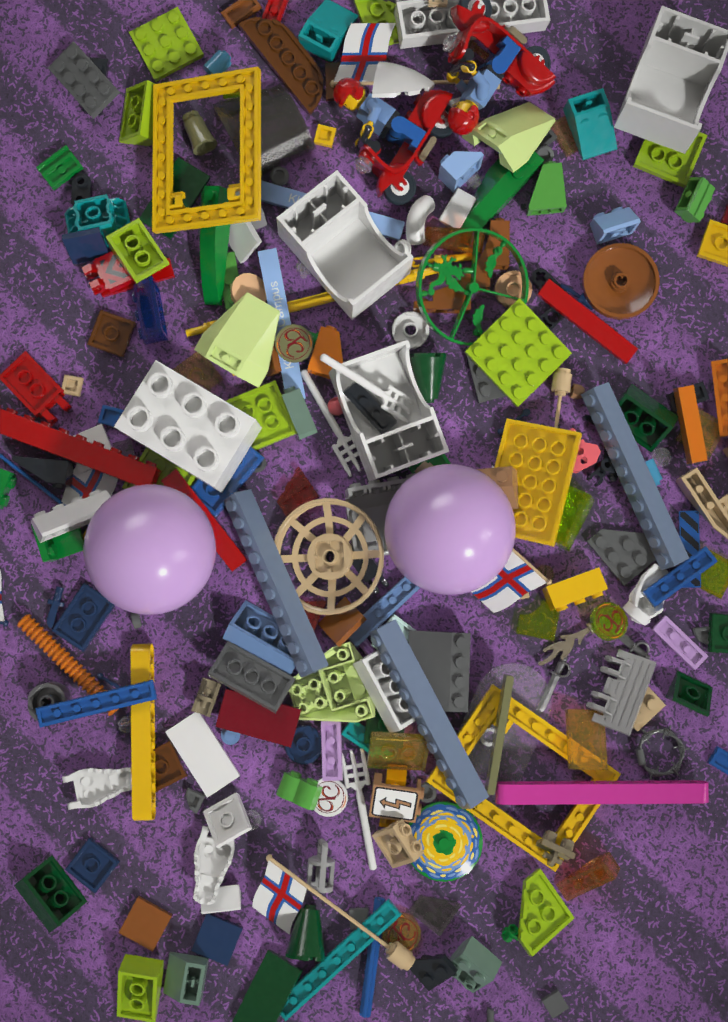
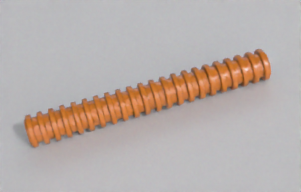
(61, 657)

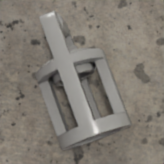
(321, 861)

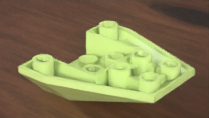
(513, 133)
(242, 339)
(334, 691)

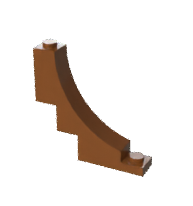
(447, 300)

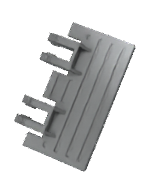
(625, 692)

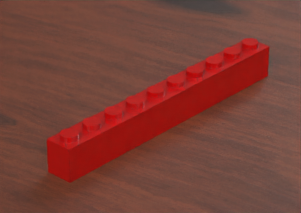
(77, 449)

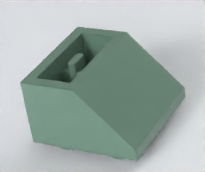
(474, 964)
(185, 978)

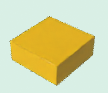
(324, 136)

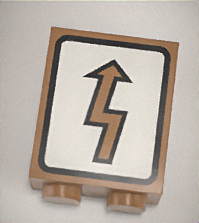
(395, 801)

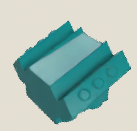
(97, 212)

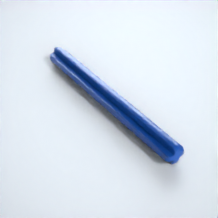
(370, 970)

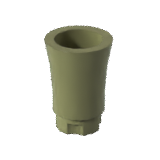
(198, 133)

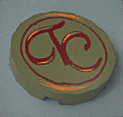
(294, 343)

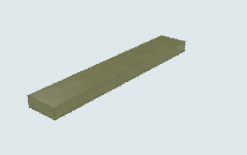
(499, 734)

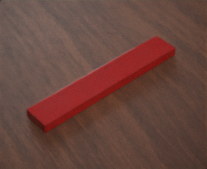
(587, 321)
(224, 544)

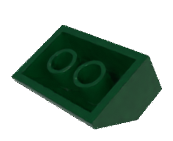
(646, 417)
(50, 893)

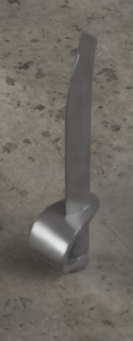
(634, 646)
(557, 674)

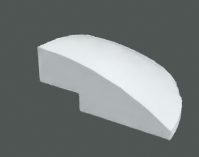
(393, 79)

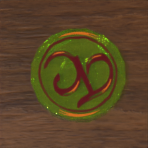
(609, 621)

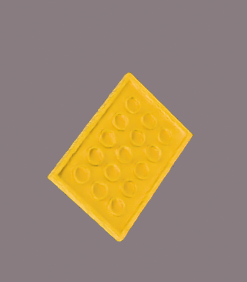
(544, 473)

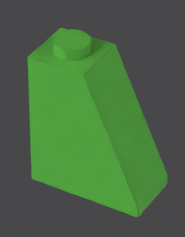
(549, 191)

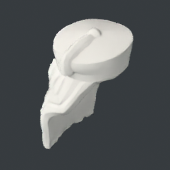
(638, 606)

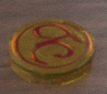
(405, 931)

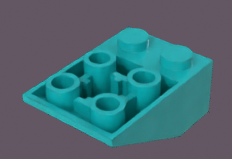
(326, 30)
(591, 123)

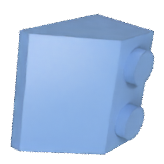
(459, 168)
(614, 224)

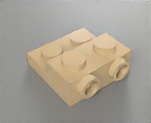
(398, 844)

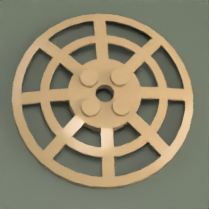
(342, 554)

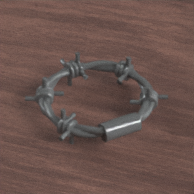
(641, 758)

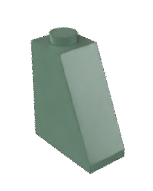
(299, 412)

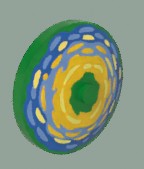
(449, 841)

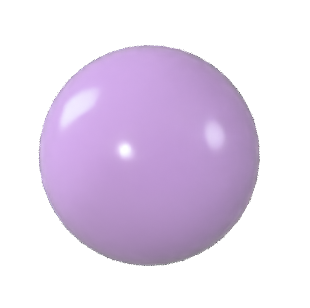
(450, 529)
(149, 549)

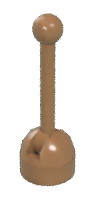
(576, 391)

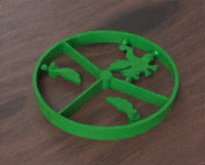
(446, 270)

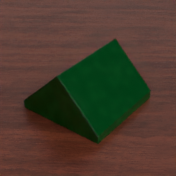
(690, 693)

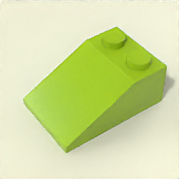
(136, 250)
(139, 987)

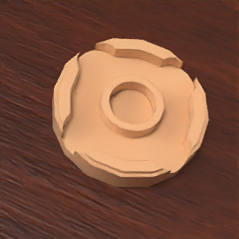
(247, 283)
(510, 284)

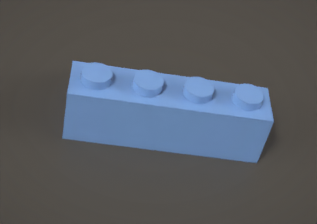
(259, 635)

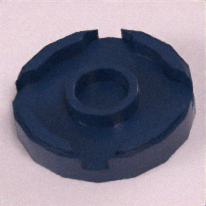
(309, 745)

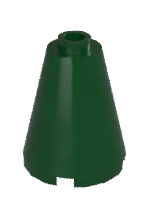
(428, 373)
(307, 936)

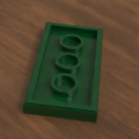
(185, 179)
(269, 990)

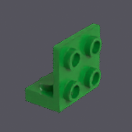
(60, 546)

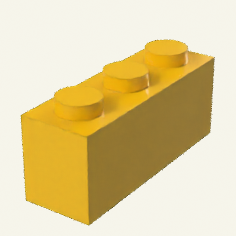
(575, 590)

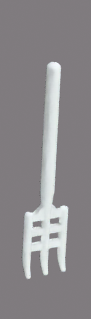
(385, 395)
(342, 440)
(358, 785)

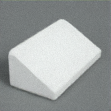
(457, 209)
(227, 900)

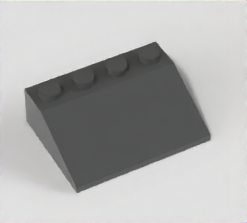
(445, 664)

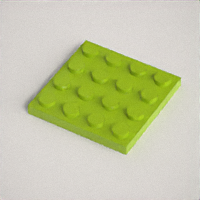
(518, 352)

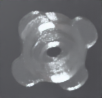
(474, 181)
(300, 267)

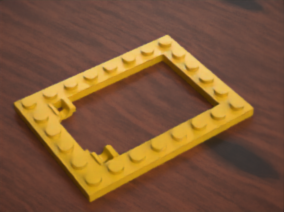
(239, 209)
(481, 719)

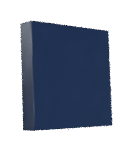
(85, 245)
(92, 865)
(217, 939)

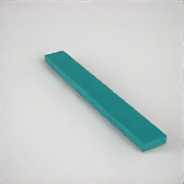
(340, 957)

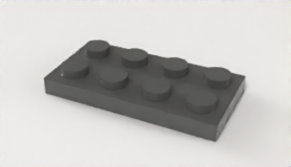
(83, 80)
(251, 677)

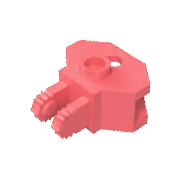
(588, 453)

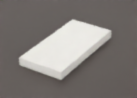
(203, 753)

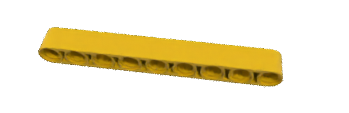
(143, 738)

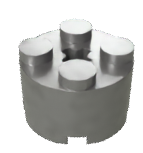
(40, 694)

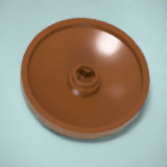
(620, 281)

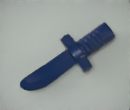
(581, 298)
(54, 607)

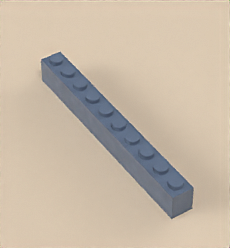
(635, 476)
(275, 583)
(429, 715)

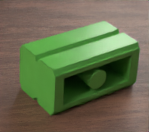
(695, 199)

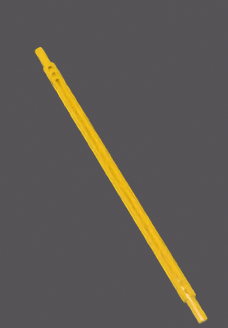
(312, 301)

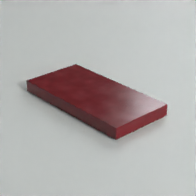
(251, 719)

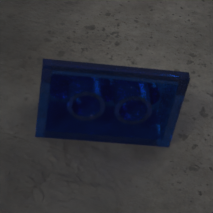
(149, 311)

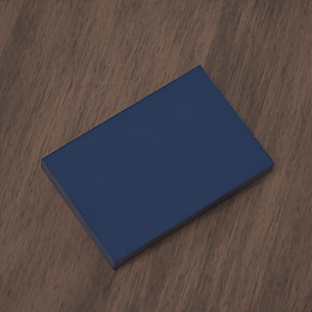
(83, 617)

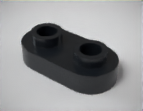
(81, 190)

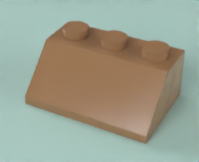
(507, 479)

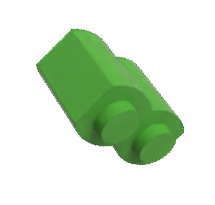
(299, 790)

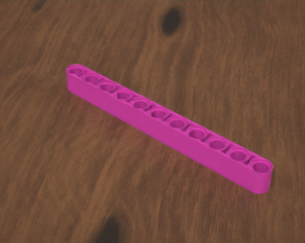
(602, 792)

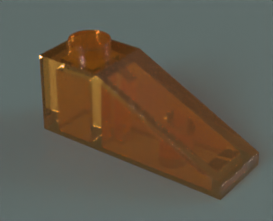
(461, 242)
(589, 876)

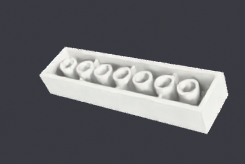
(426, 25)

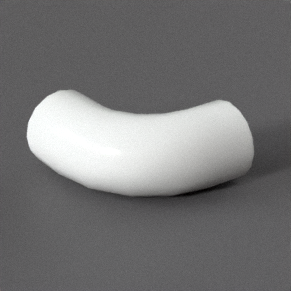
(416, 219)

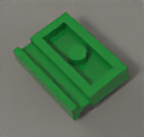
(60, 167)

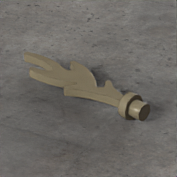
(567, 645)

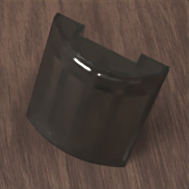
(282, 127)

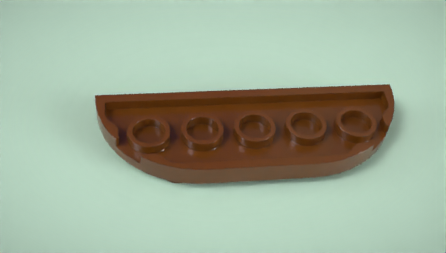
(286, 59)

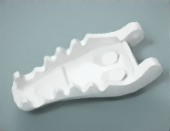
(98, 785)
(210, 867)

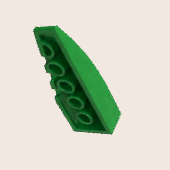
(498, 189)
(213, 249)

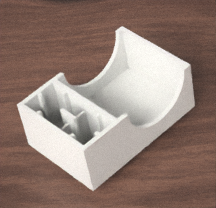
(673, 80)
(342, 245)
(188, 426)
(403, 443)

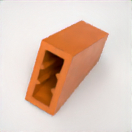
(329, 344)

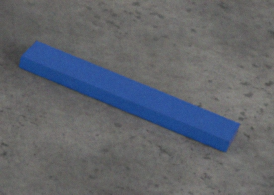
(96, 703)

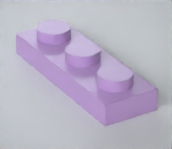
(679, 642)
(331, 751)

